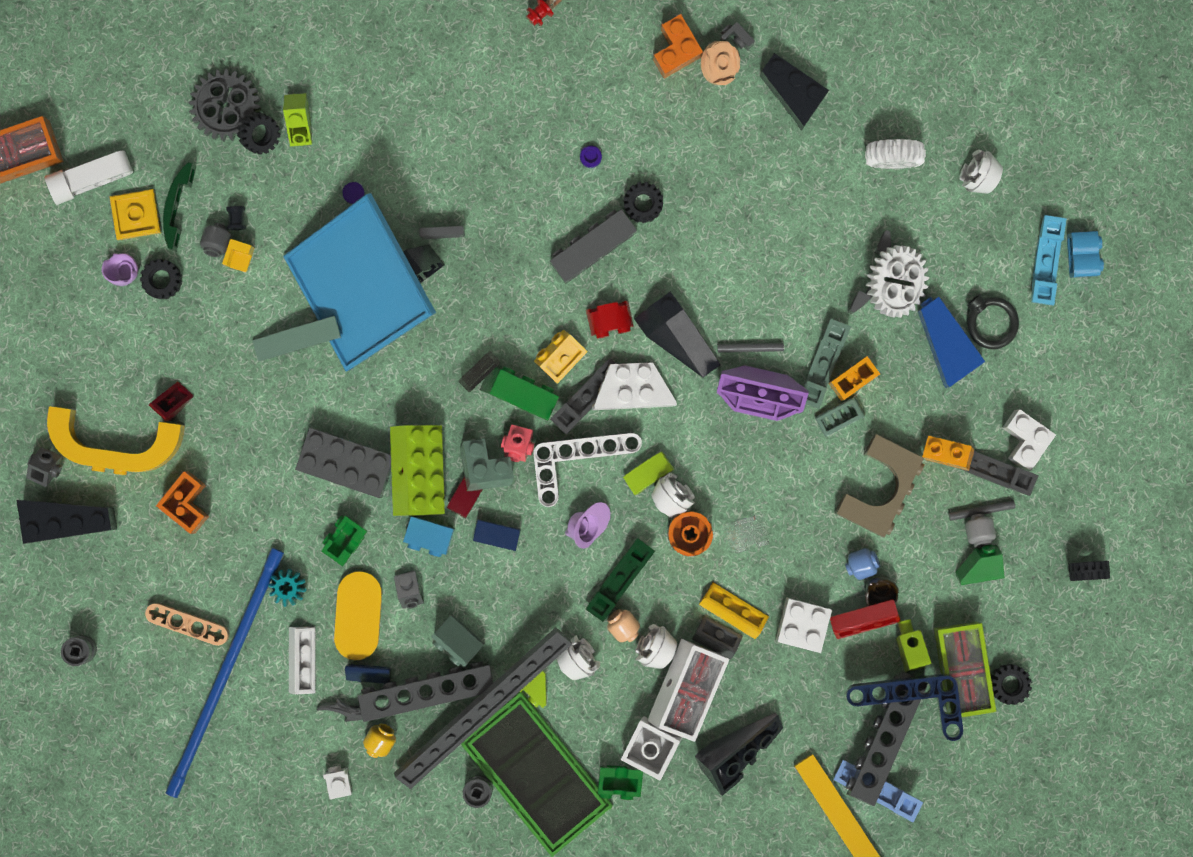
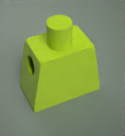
(912, 657)

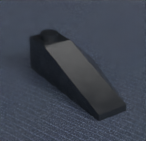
(729, 755)

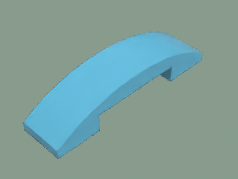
(1047, 260)

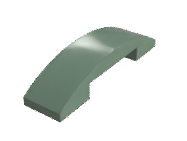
(825, 361)

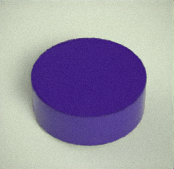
(590, 156)
(353, 192)

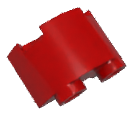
(610, 318)

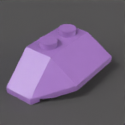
(761, 393)

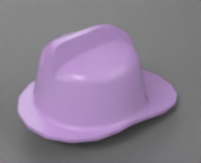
(588, 525)

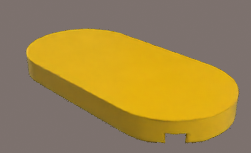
(358, 615)

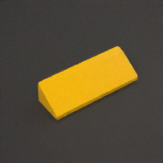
(734, 610)

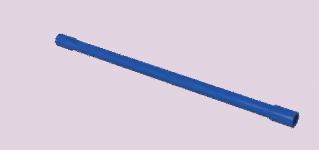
(180, 775)

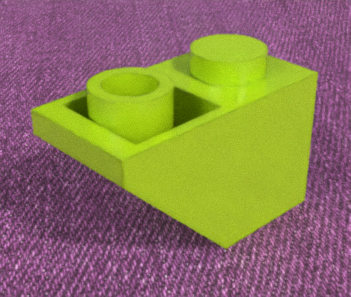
(297, 119)
(537, 690)

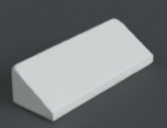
(301, 660)

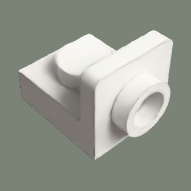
(337, 782)

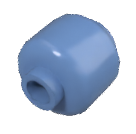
(862, 564)

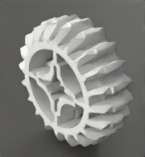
(895, 154)

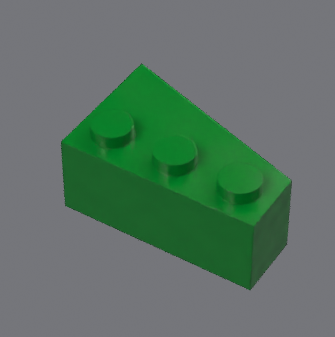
(520, 392)

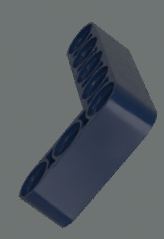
(913, 694)

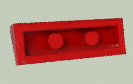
(865, 619)

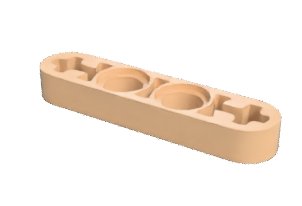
(188, 621)

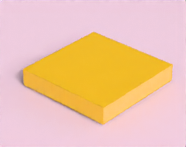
(135, 214)

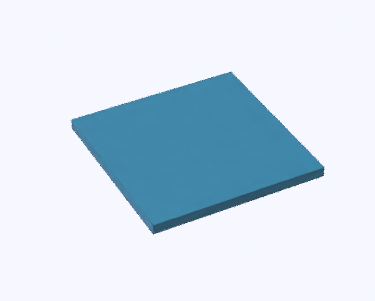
(362, 278)

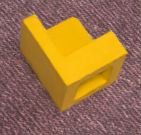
(238, 255)

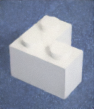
(1032, 439)

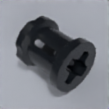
(236, 218)

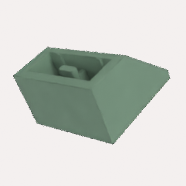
(457, 641)

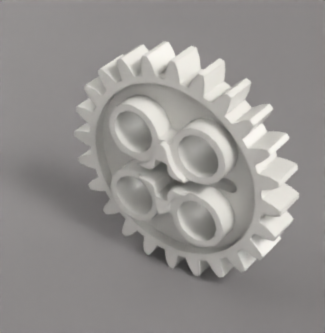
(902, 264)

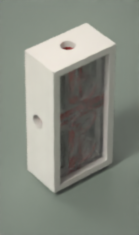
(688, 690)

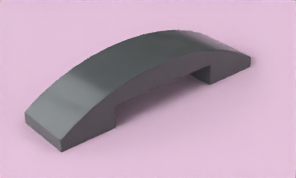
(862, 298)
(581, 401)
(1002, 474)

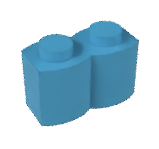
(1084, 254)

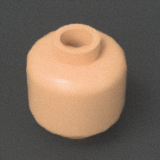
(623, 625)

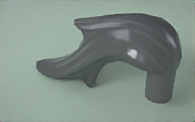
(351, 712)

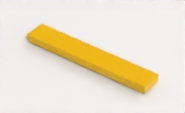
(835, 808)

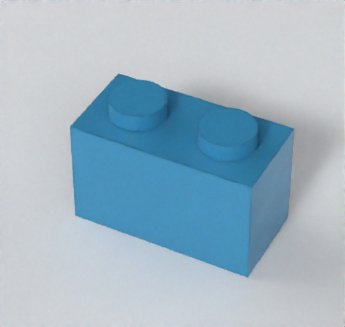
(428, 535)

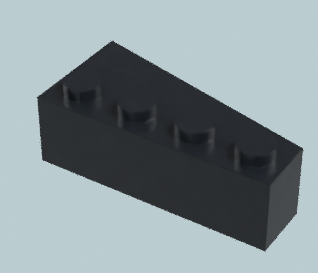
(53, 520)

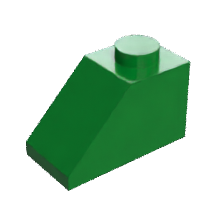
(981, 566)

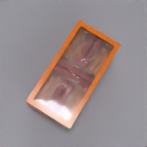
(27, 148)

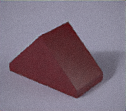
(171, 401)

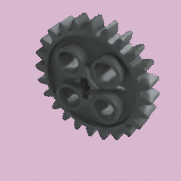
(205, 99)

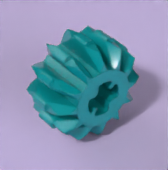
(291, 595)

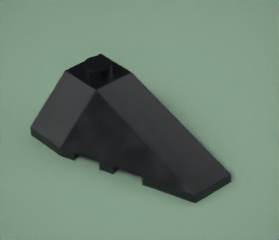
(673, 331)

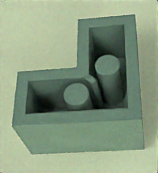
(480, 471)

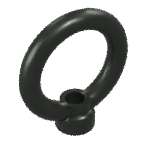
(976, 306)

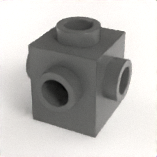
(43, 466)

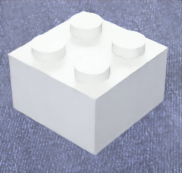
(803, 625)
(651, 749)

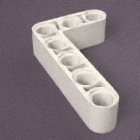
(576, 454)

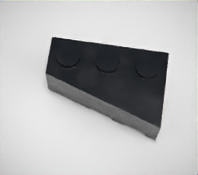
(793, 89)
(423, 261)

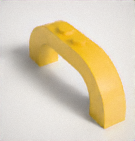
(62, 434)

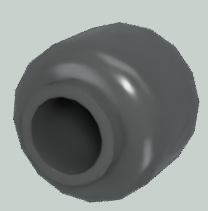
(215, 240)

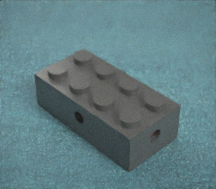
(345, 463)

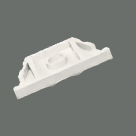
(633, 387)

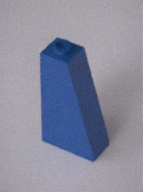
(949, 344)

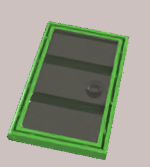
(536, 774)

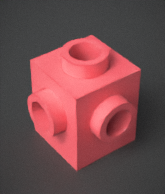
(518, 443)

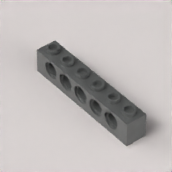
(371, 711)
(870, 793)

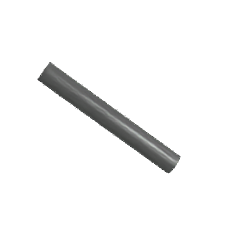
(750, 347)
(986, 509)

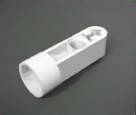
(69, 183)

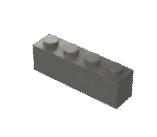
(593, 246)

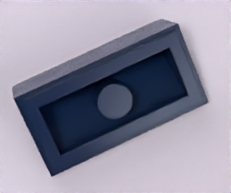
(496, 535)
(368, 673)

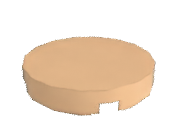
(720, 63)

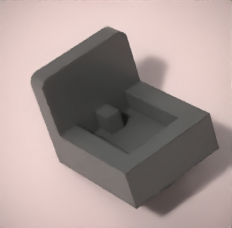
(408, 590)

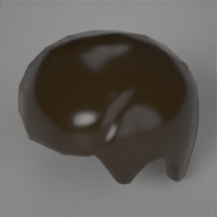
(881, 590)

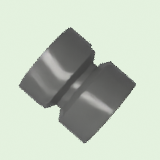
(78, 650)
(477, 791)

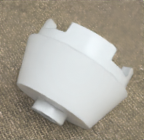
(982, 173)
(671, 496)
(656, 648)
(578, 660)

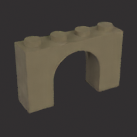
(905, 467)

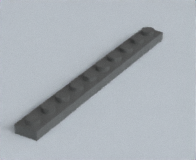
(483, 708)

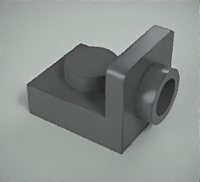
(742, 38)

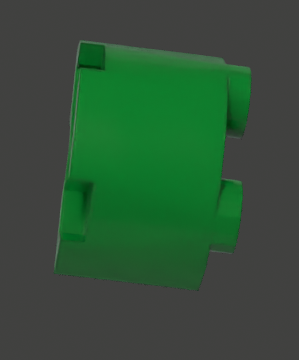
(344, 540)
(619, 781)

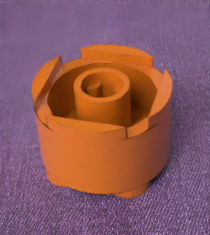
(684, 522)

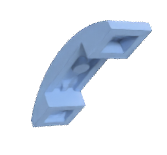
(890, 796)

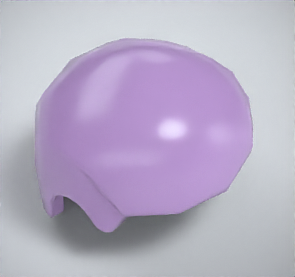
(120, 269)

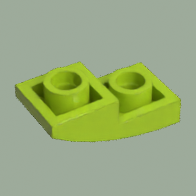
(648, 473)

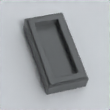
(442, 232)

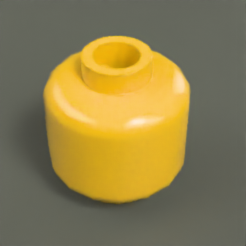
(379, 740)

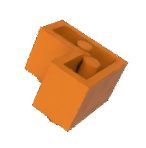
(682, 49)
(178, 503)

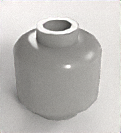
(980, 530)

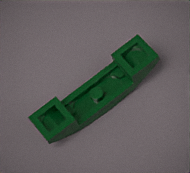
(183, 178)
(620, 579)

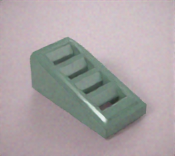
(855, 404)

